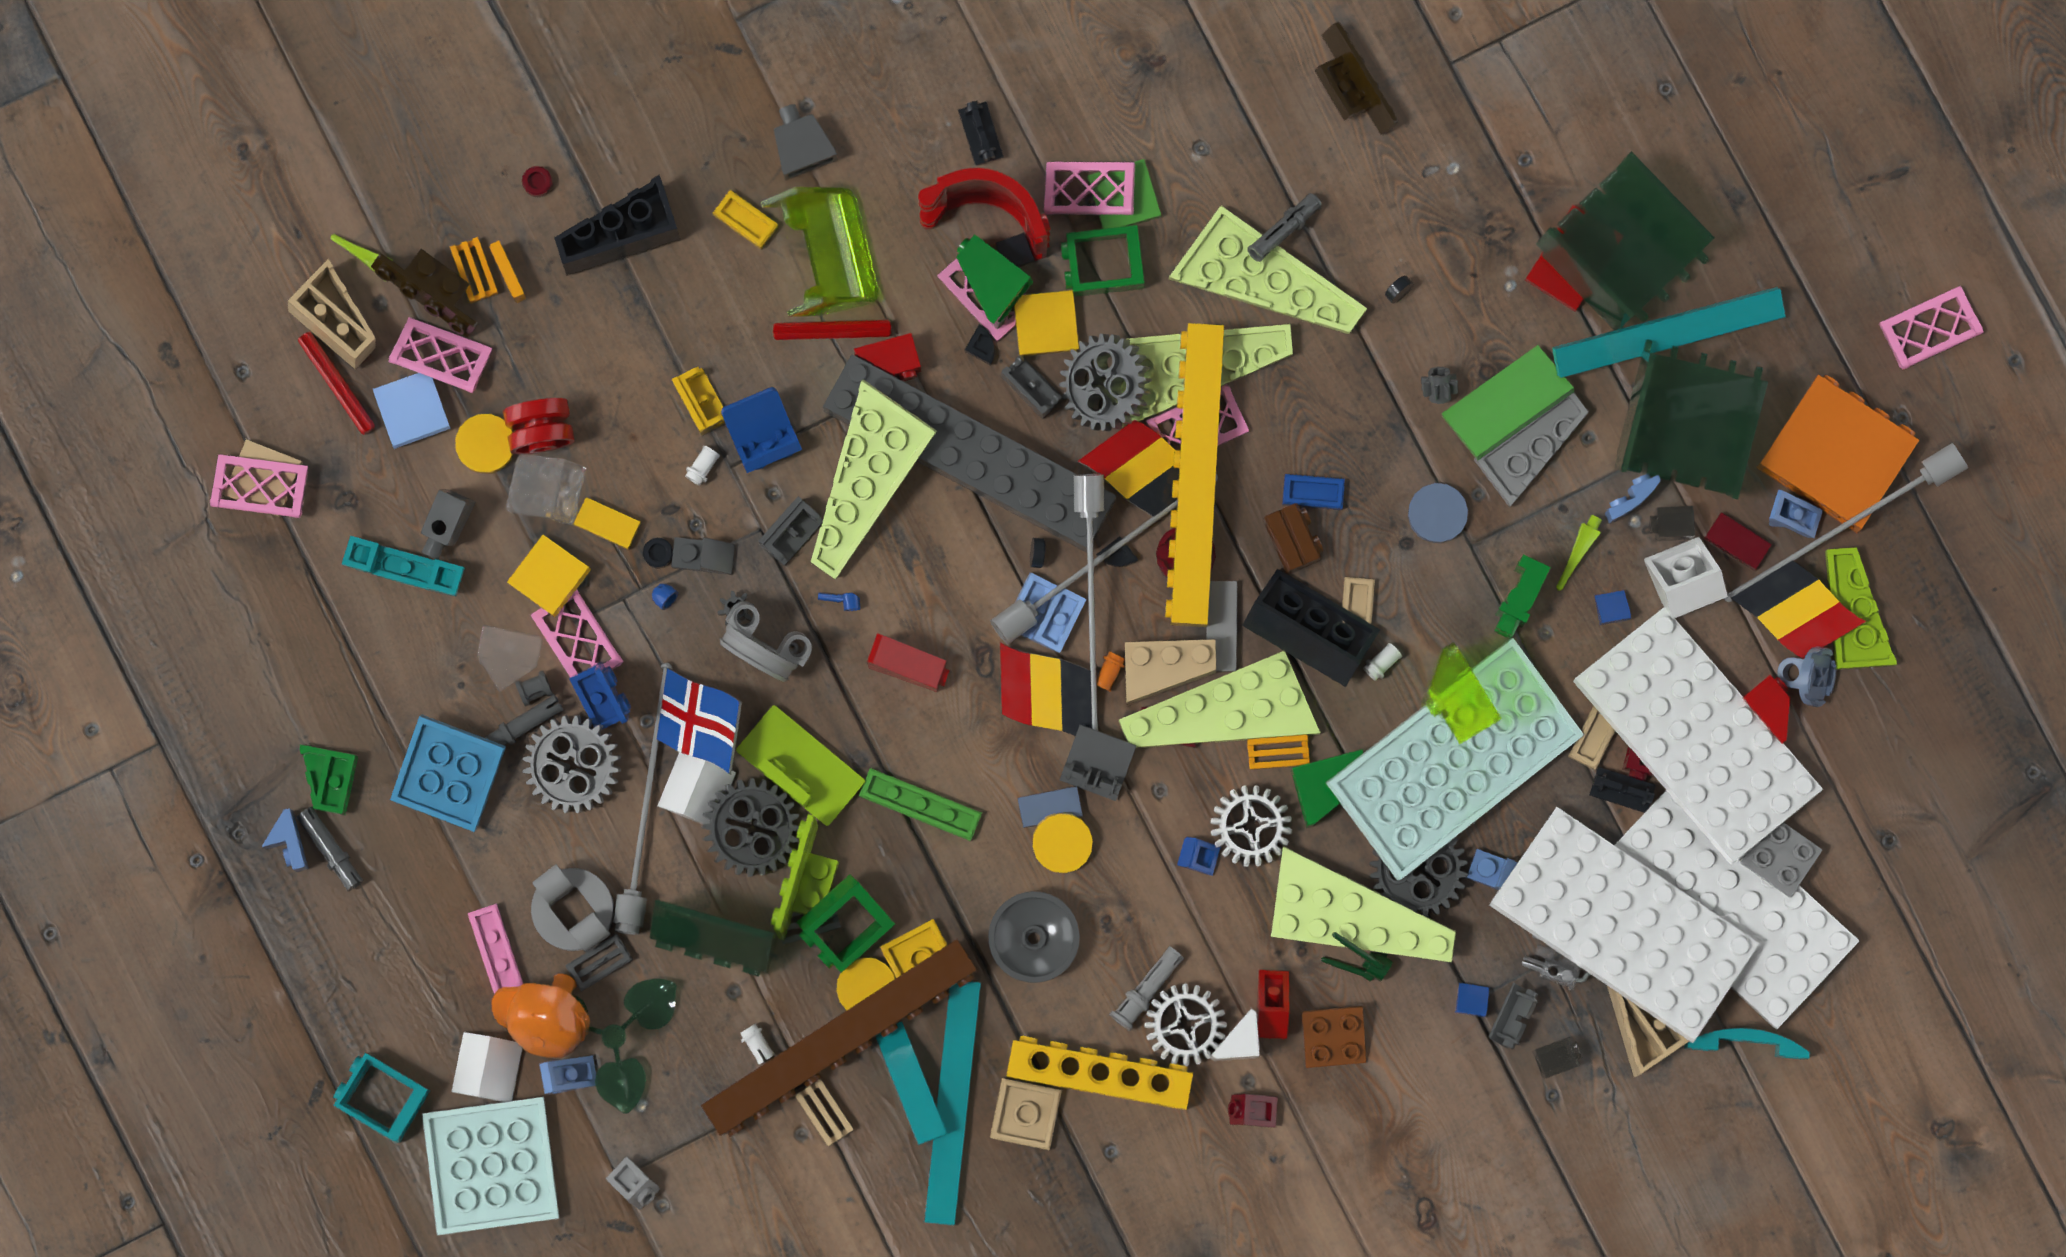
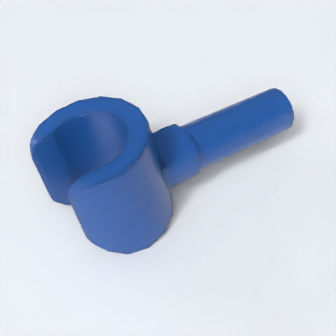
(850, 600)

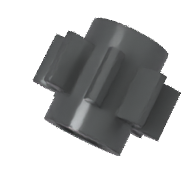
(1439, 385)
(732, 601)

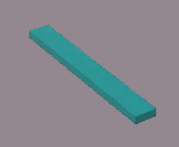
(1669, 331)
(952, 1103)

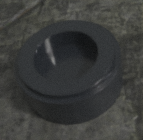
(1399, 289)
(1037, 552)
(658, 553)

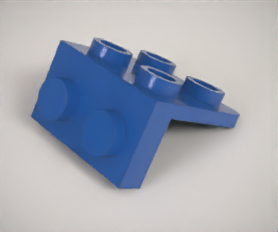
(760, 429)
(599, 696)

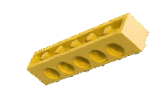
(1174, 1097)

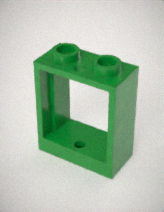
(1136, 278)
(827, 907)

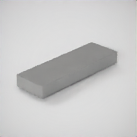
(1223, 623)

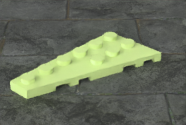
(1278, 283)
(1243, 353)
(873, 463)
(1242, 705)
(1319, 901)

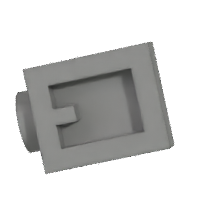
(633, 1183)

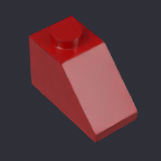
(894, 356)
(1771, 705)
(1273, 1004)

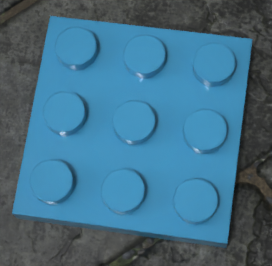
(447, 773)

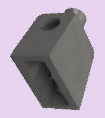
(801, 143)
(454, 512)

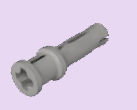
(1139, 998)

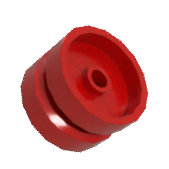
(538, 425)

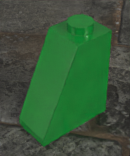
(993, 278)
(1311, 787)

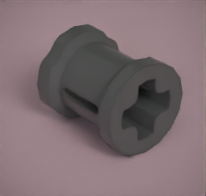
(534, 688)

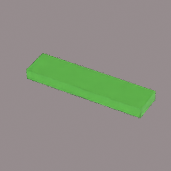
(920, 804)

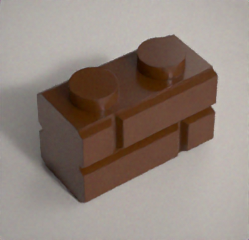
(1292, 538)

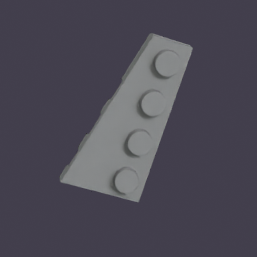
(1523, 455)

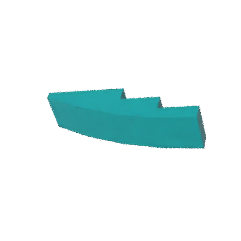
(911, 1085)

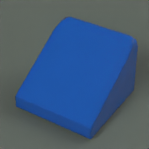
(1612, 607)
(1198, 855)
(1472, 1000)

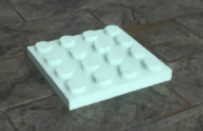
(490, 1166)

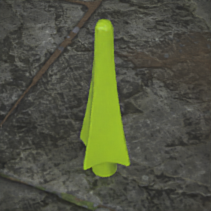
(362, 254)
(1586, 537)

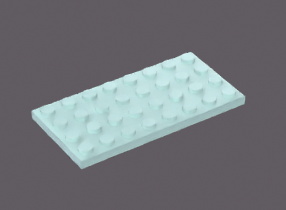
(1426, 788)

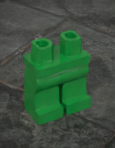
(1521, 598)

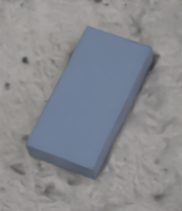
(1038, 806)

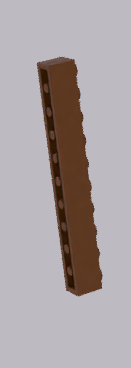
(839, 1037)

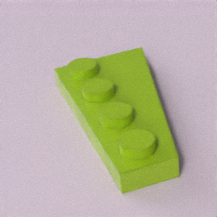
(1867, 643)

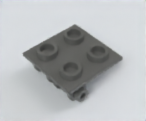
(1097, 762)

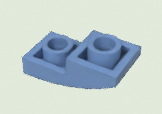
(1638, 493)

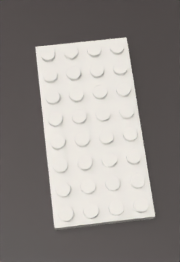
(1697, 735)
(1624, 924)
(1795, 934)

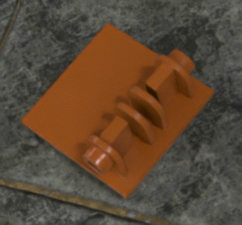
(1334, 1036)

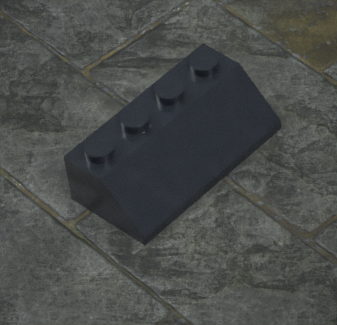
(1311, 627)

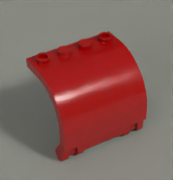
(987, 188)

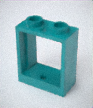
(409, 1111)

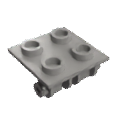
(1782, 858)

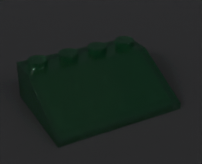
(712, 937)

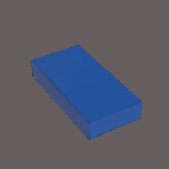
(1313, 492)

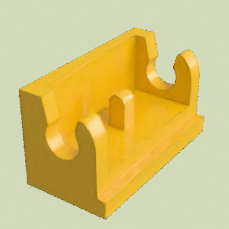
(699, 399)

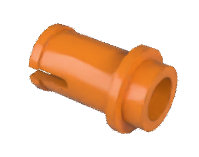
(1109, 671)

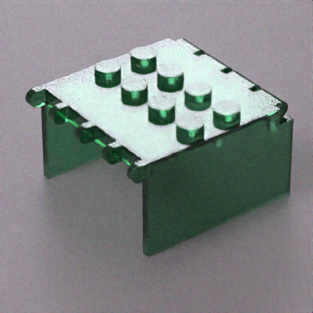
(1625, 243)
(1691, 421)

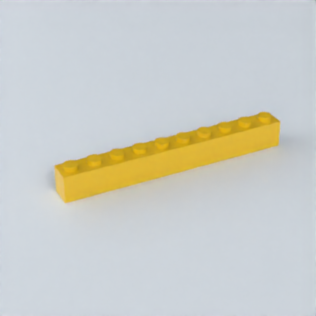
(1196, 475)

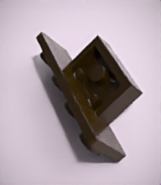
(1351, 83)
(431, 286)

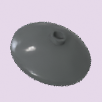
(1040, 915)

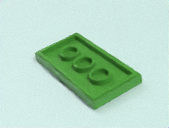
(1507, 402)

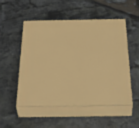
(273, 488)
(1025, 1114)

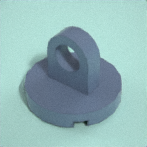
(1815, 675)

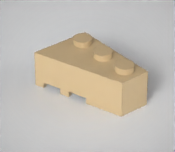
(332, 316)
(1164, 665)
(1643, 1035)

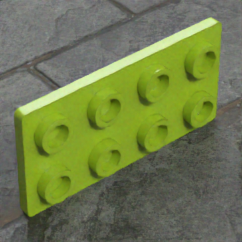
(800, 765)
(809, 879)

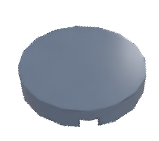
(1437, 513)

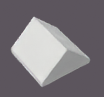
(693, 786)
(1241, 1042)
(487, 1067)

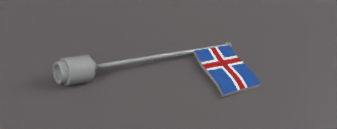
(695, 723)

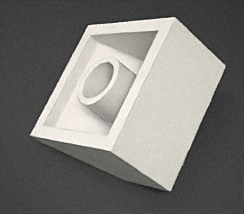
(1686, 577)

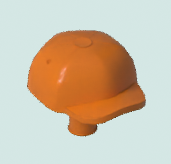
(543, 1017)

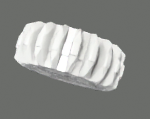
(1246, 800)
(1210, 1016)

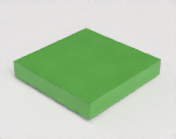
(1145, 201)

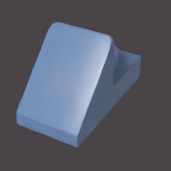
(1795, 514)
(286, 832)
(1490, 869)
(568, 1074)

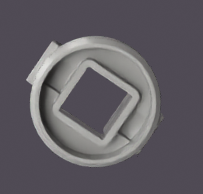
(743, 644)
(554, 886)

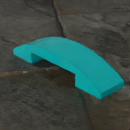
(403, 566)
(1783, 1047)

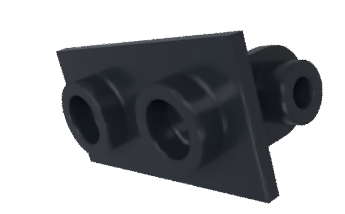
(980, 132)
(1622, 790)

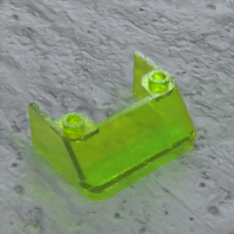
(834, 246)
(1458, 696)

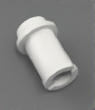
(702, 465)
(1382, 662)
(757, 1043)

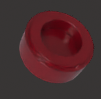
(537, 181)

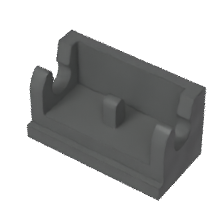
(1031, 386)
(791, 531)

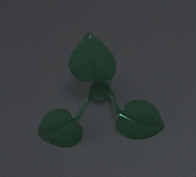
(653, 1007)

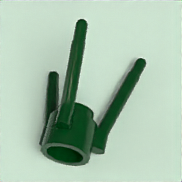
(1375, 965)

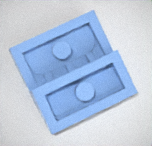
(411, 409)
(1055, 616)

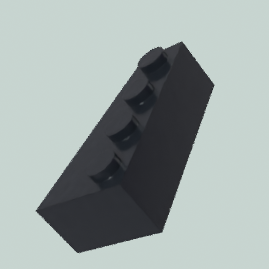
(620, 230)

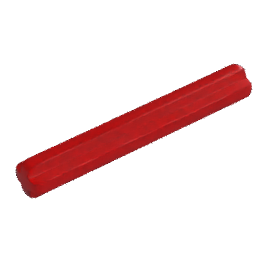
(832, 329)
(336, 383)

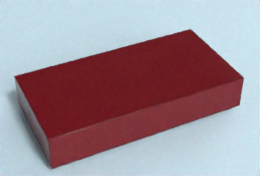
(1737, 541)

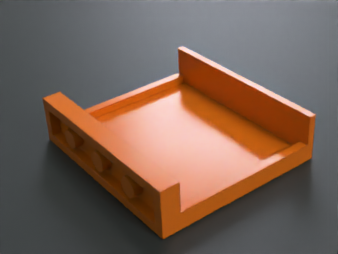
(1838, 452)

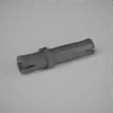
(1293, 219)
(520, 725)
(334, 855)

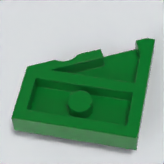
(329, 777)

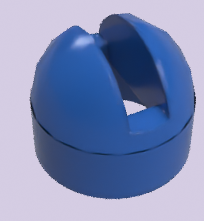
(664, 596)

